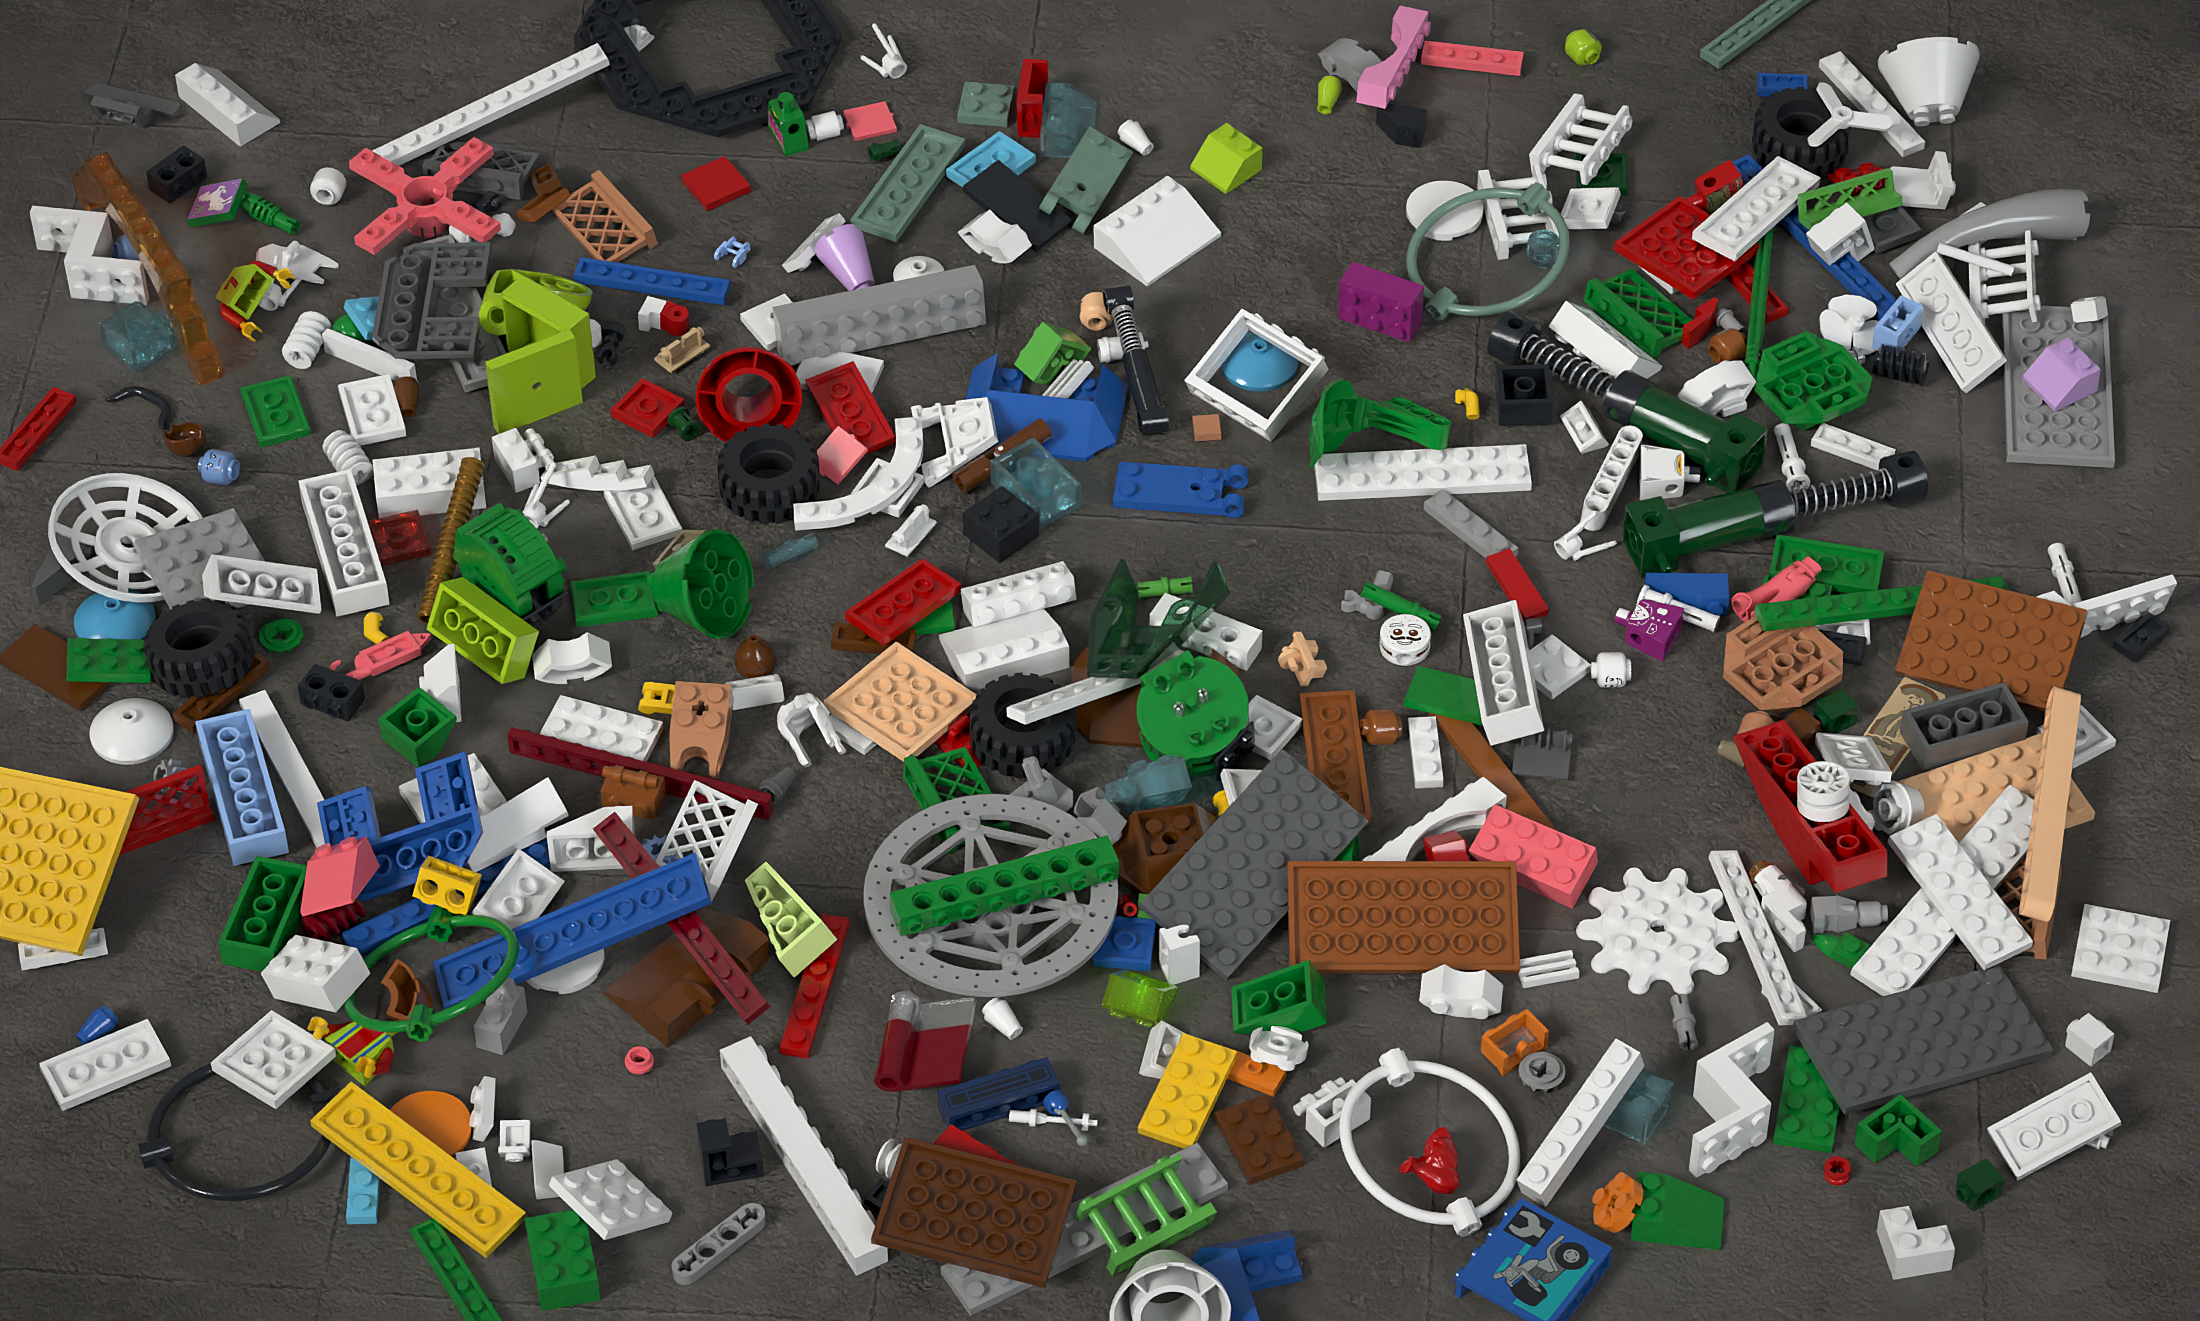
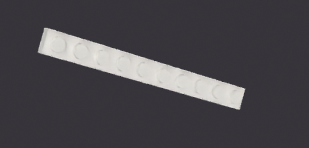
(494, 105)

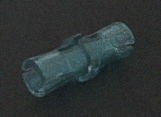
(790, 550)

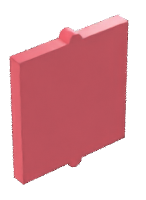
(869, 121)
(839, 455)

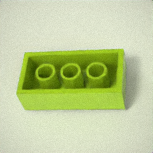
(482, 630)

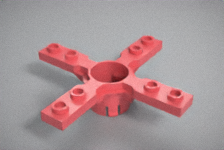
(409, 190)

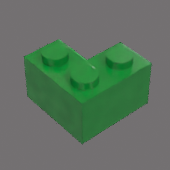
(1898, 1127)

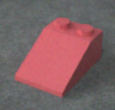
(337, 874)

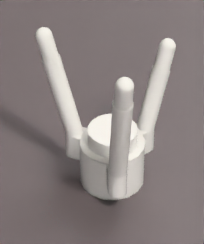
(892, 62)
(273, 296)
(535, 510)
(1570, 543)

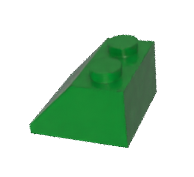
(417, 727)

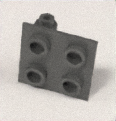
(1543, 755)

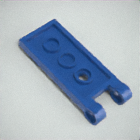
(1171, 486)

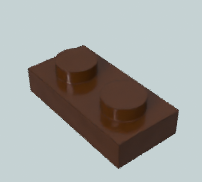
(545, 180)

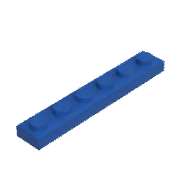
(652, 281)

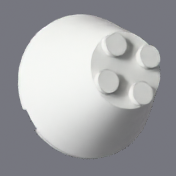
(1930, 77)

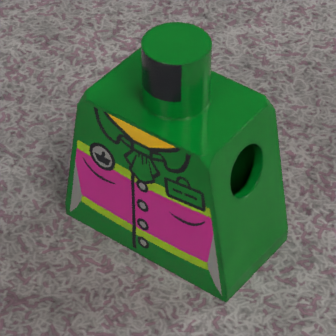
(786, 113)

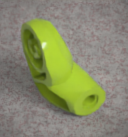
(491, 310)

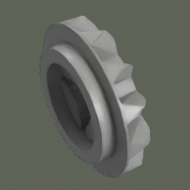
(1534, 1064)

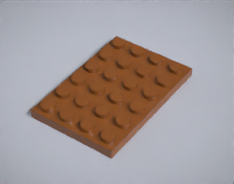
(1986, 636)

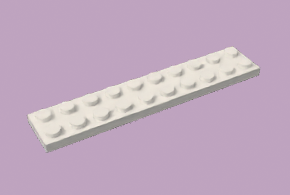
(1920, 930)

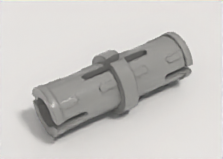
(1684, 1022)

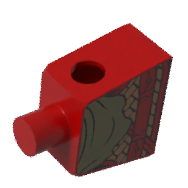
(1716, 187)

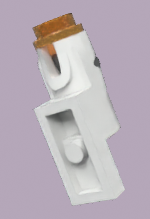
(1781, 903)

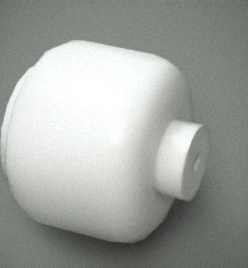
(507, 224)

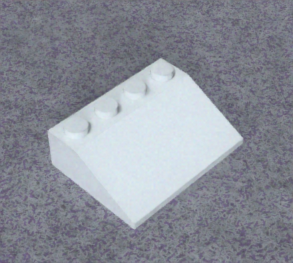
(1155, 231)
(1005, 647)

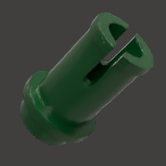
(882, 150)

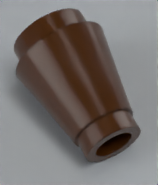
(407, 395)

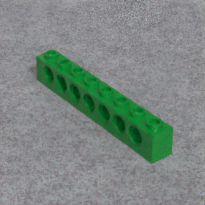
(1004, 885)

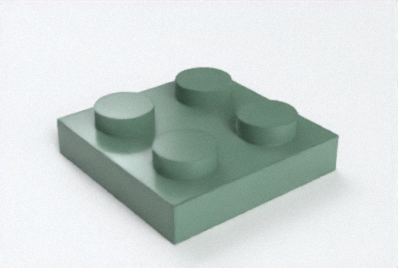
(985, 104)

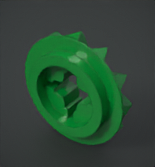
(285, 627)

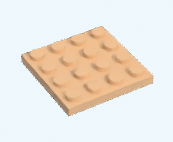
(900, 702)

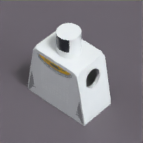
(1664, 472)

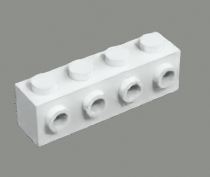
(1018, 594)

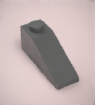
(52, 575)

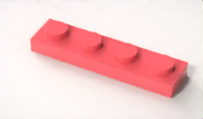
(1472, 58)

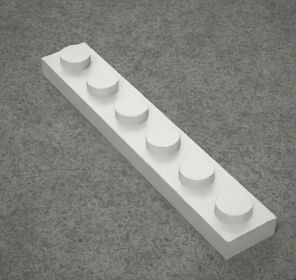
(1869, 100)

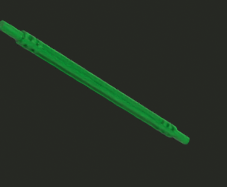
(1758, 304)

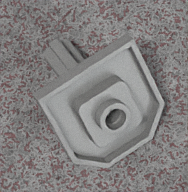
(1044, 787)

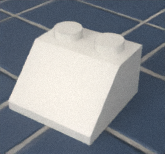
(442, 680)

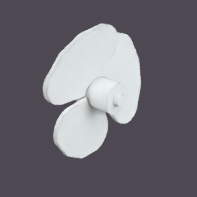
(1847, 319)

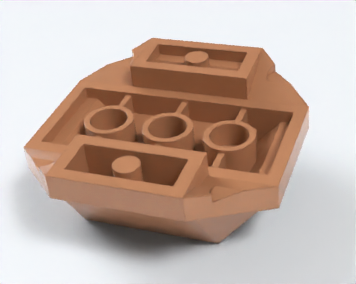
(1780, 665)

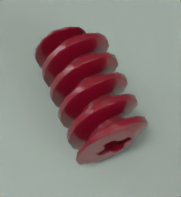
(322, 923)

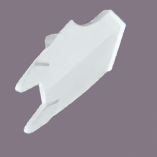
(298, 259)

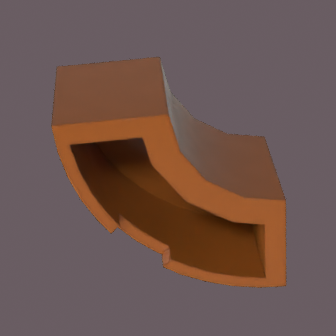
(405, 991)

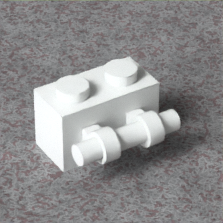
(516, 457)
(1325, 1108)

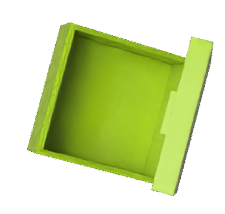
(547, 345)

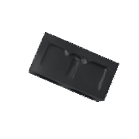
(176, 174)
(331, 692)

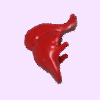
(1437, 1165)

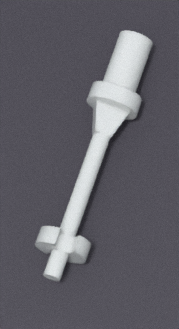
(1034, 1117)

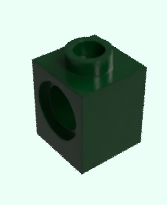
(1836, 712)
(1979, 1185)

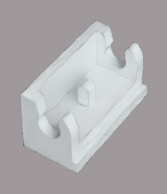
(1179, 956)

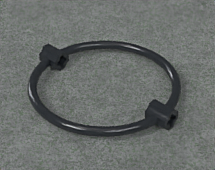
(158, 1151)

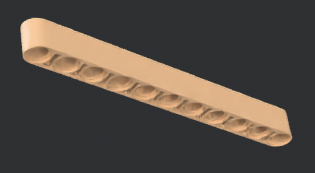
(2050, 805)

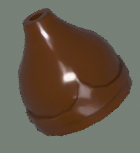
(755, 657)

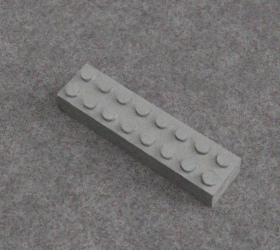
(880, 315)

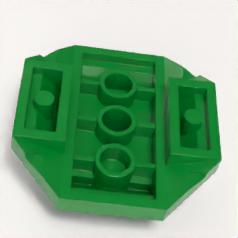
(1811, 380)

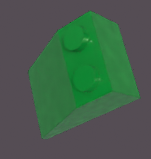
(1282, 998)
(1677, 1213)

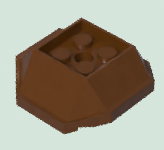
(1157, 841)

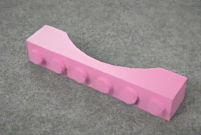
(1380, 82)

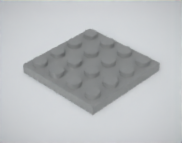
(181, 554)

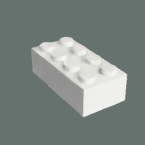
(421, 482)

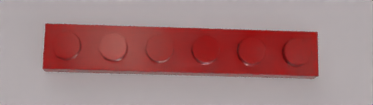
(814, 993)

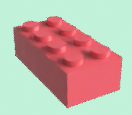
(1544, 858)

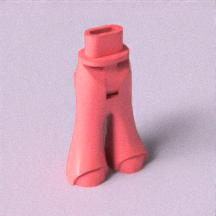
(1786, 585)

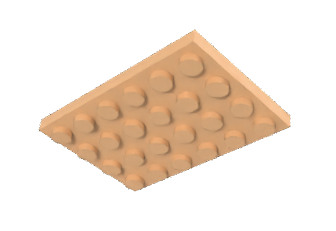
(1969, 787)

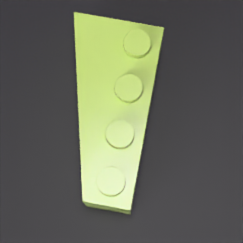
(791, 924)

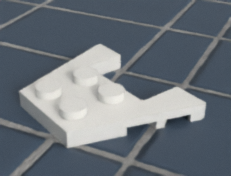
(966, 430)

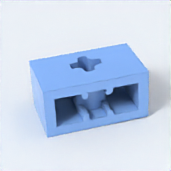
(1898, 325)

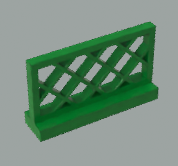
(1631, 320)
(925, 791)

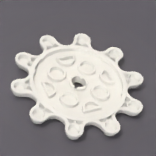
(1651, 956)

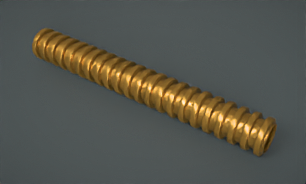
(457, 515)

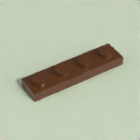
(207, 707)

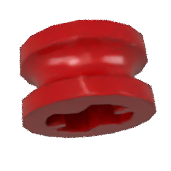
(1837, 1178)

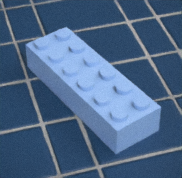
(241, 787)

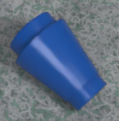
(99, 1024)

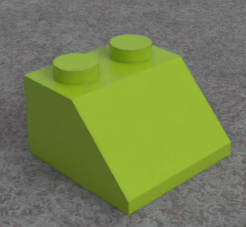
(1227, 158)

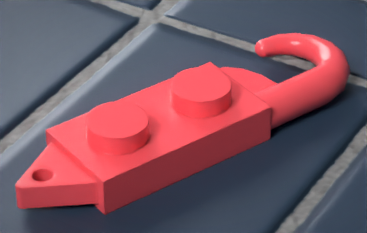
(387, 654)

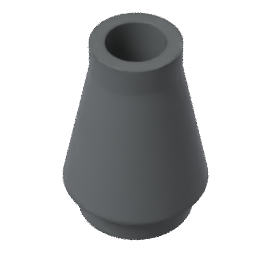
(778, 784)

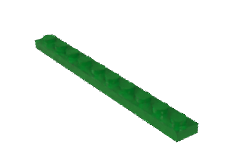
(1846, 606)

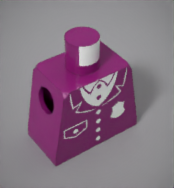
(1651, 626)

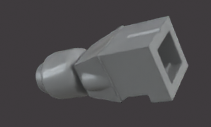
(1842, 914)

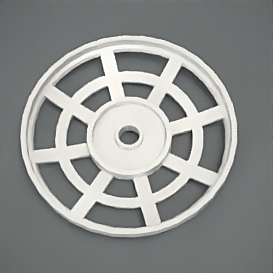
(115, 531)

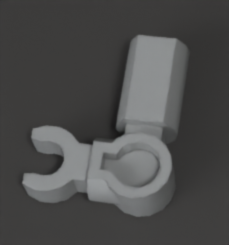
(1365, 606)

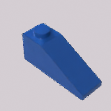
(1699, 590)

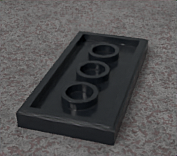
(1016, 203)

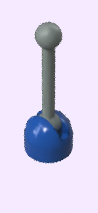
(1057, 1105)

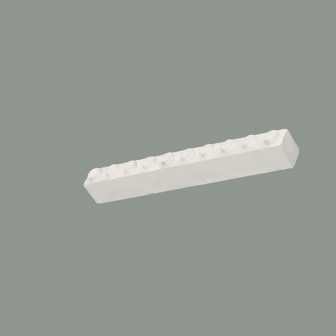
(803, 1154)

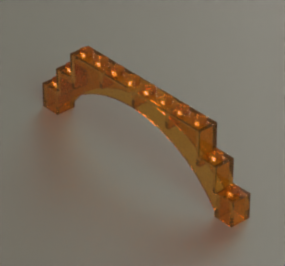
(103, 185)

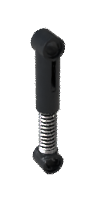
(1150, 412)

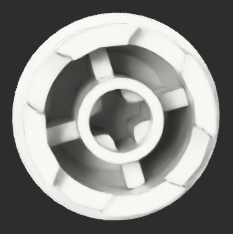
(1896, 806)

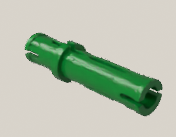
(1398, 604)

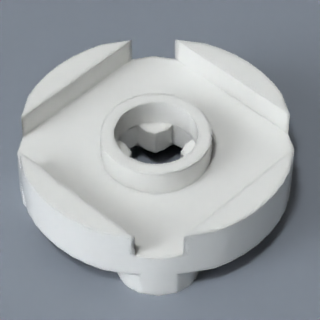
(1278, 1047)

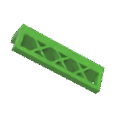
(1864, 204)

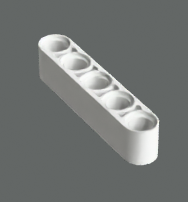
(1612, 476)

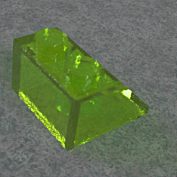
(1138, 997)

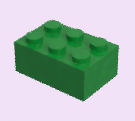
(562, 1260)

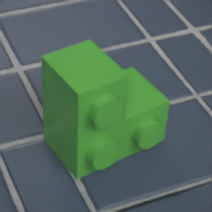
(1048, 351)

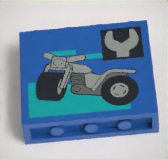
(1535, 1265)

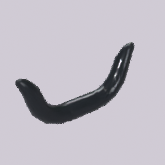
(147, 395)

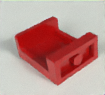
(1031, 96)

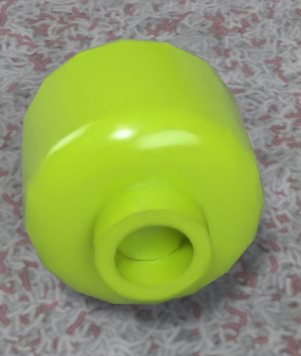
(1583, 47)

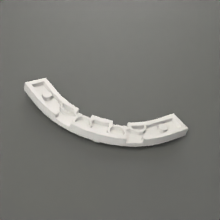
(876, 495)

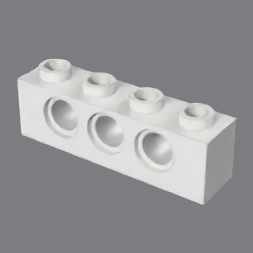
(1227, 636)

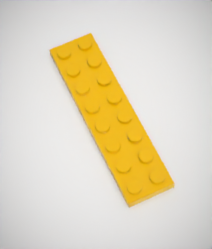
(418, 1169)

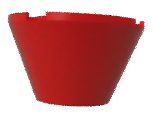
(727, 413)

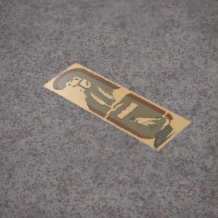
(1887, 724)

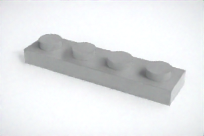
(1467, 525)

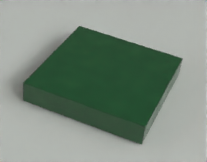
(1610, 174)

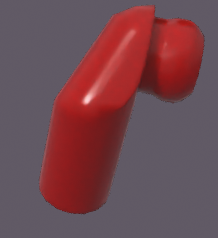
(1127, 906)

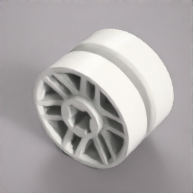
(1823, 791)

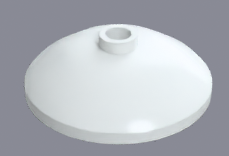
(131, 731)

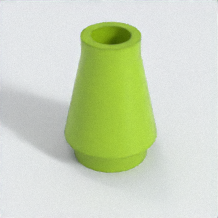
(1328, 92)

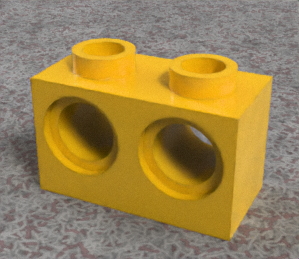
(448, 878)

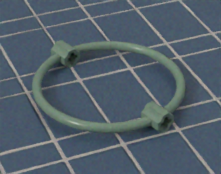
(1530, 202)

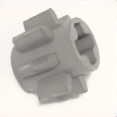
(168, 768)

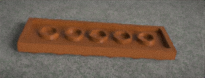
(1335, 745)

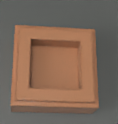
(1206, 427)

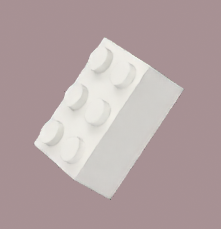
(315, 973)

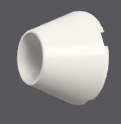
(1170, 1272)

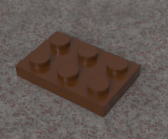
(1258, 1139)

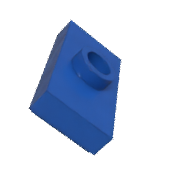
(1772, 82)

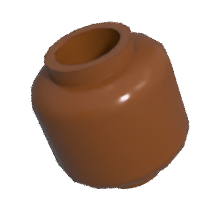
(1728, 346)
(1381, 727)

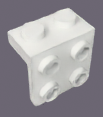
(1925, 187)

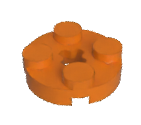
(1616, 1202)

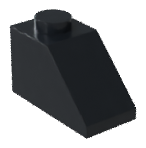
(1403, 124)

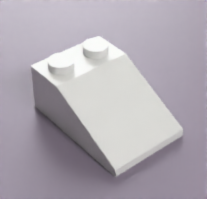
(579, 848)

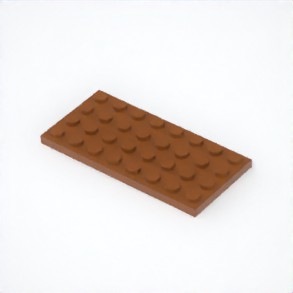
(1403, 916)

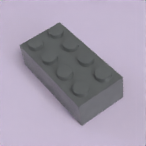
(1963, 726)

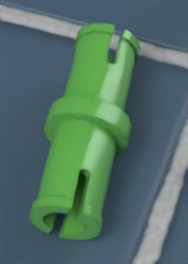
(1165, 585)

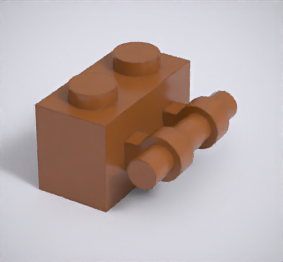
(635, 789)

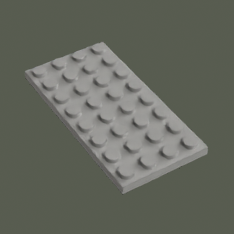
(2035, 432)

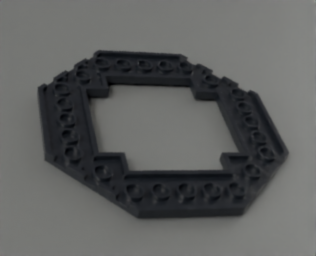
(725, 111)

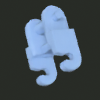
(727, 247)

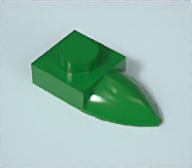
(1842, 949)

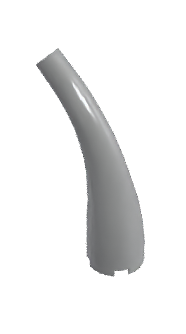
(2046, 213)

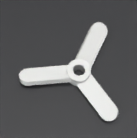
(1844, 117)

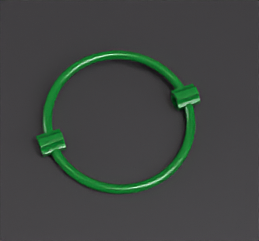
(439, 927)

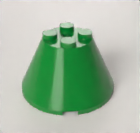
(706, 584)

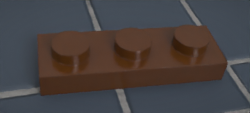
(850, 638)

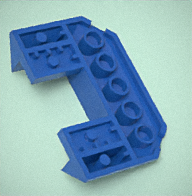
(1077, 424)
(448, 833)
(1251, 1266)

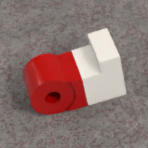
(663, 316)

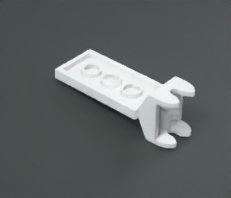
(2123, 604)

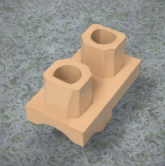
(1300, 659)

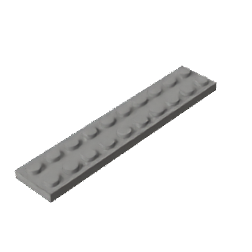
(1082, 1239)

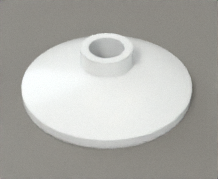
(916, 267)

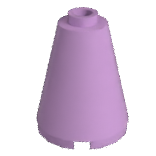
(846, 257)

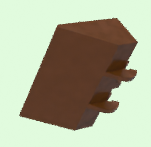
(672, 990)

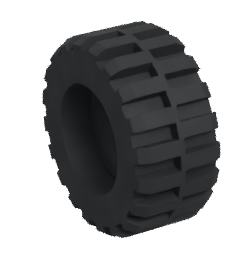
(1797, 111)
(768, 449)
(198, 648)
(1006, 748)

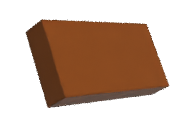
(542, 205)

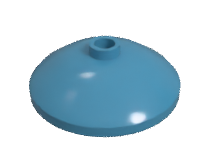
(1258, 365)
(111, 618)

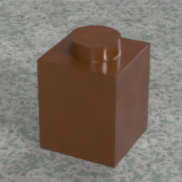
(1804, 726)

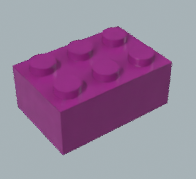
(1380, 302)

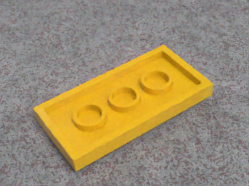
(1187, 1091)

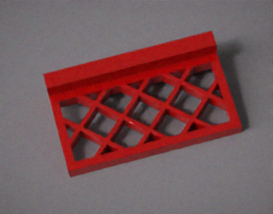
(172, 820)

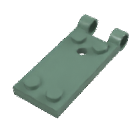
(1093, 168)

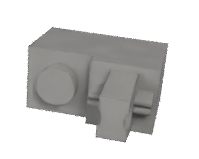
(501, 1017)

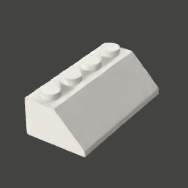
(224, 103)
(1600, 342)
(262, 583)

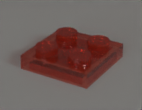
(399, 537)

